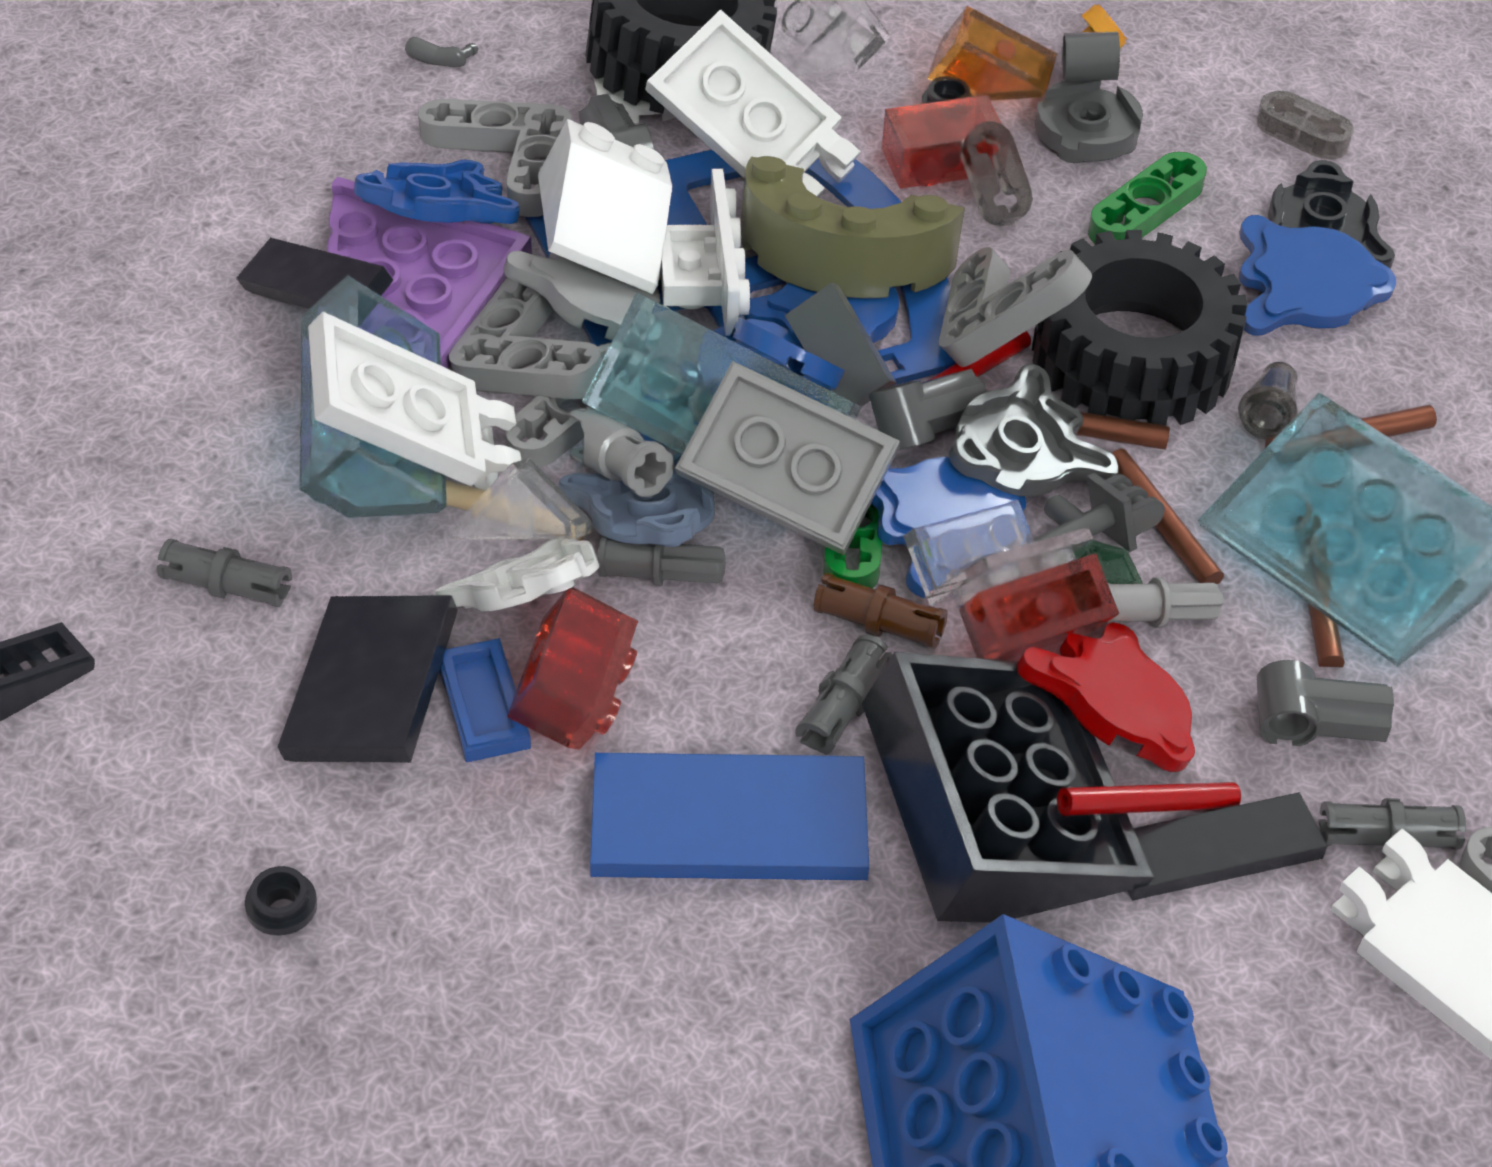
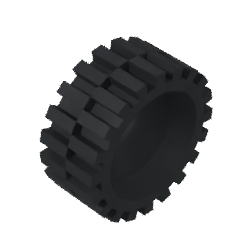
(637, 37)
(1140, 374)

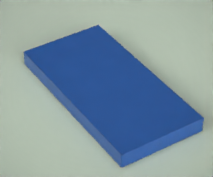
(729, 816)

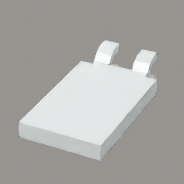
(749, 104)
(406, 404)
(1428, 935)

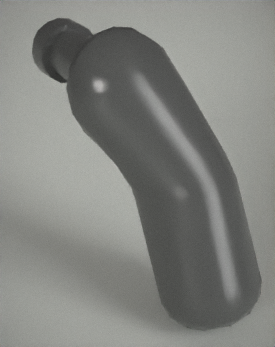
(437, 55)

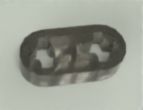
(1304, 125)
(1007, 169)

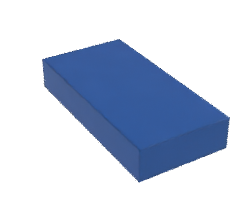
(480, 699)

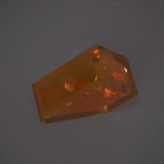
(993, 59)

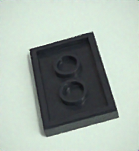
(369, 679)

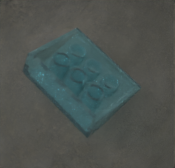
(1360, 530)

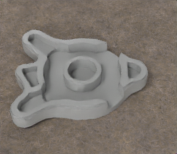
(575, 289)

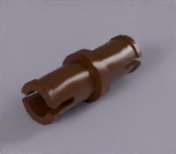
(880, 610)

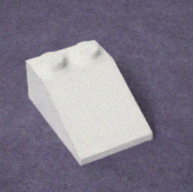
(606, 204)

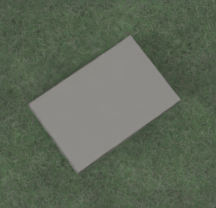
(787, 457)

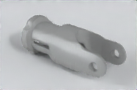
(622, 453)

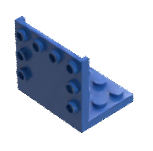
(1033, 1060)

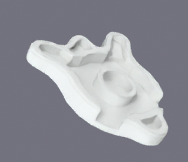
(522, 579)

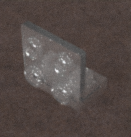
(984, 551)

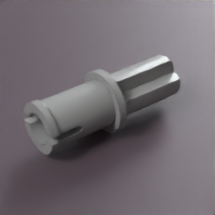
(1166, 601)

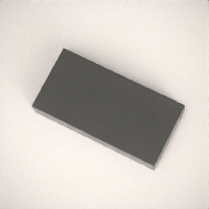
(834, 333)

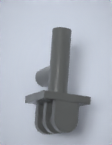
(1116, 510)

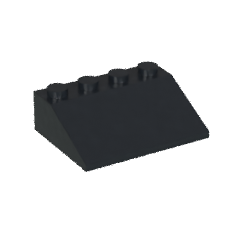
(978, 785)

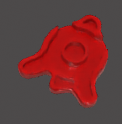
(1117, 692)

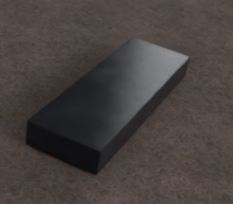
(305, 274)
(1228, 844)

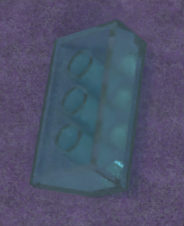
(669, 368)
(347, 470)

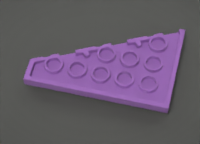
(437, 268)

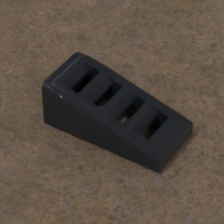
(26, 687)

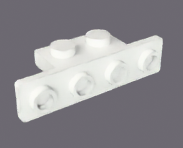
(706, 262)

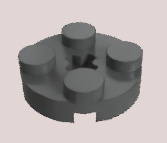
(1107, 134)

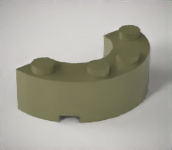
(853, 246)

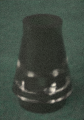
(1270, 401)

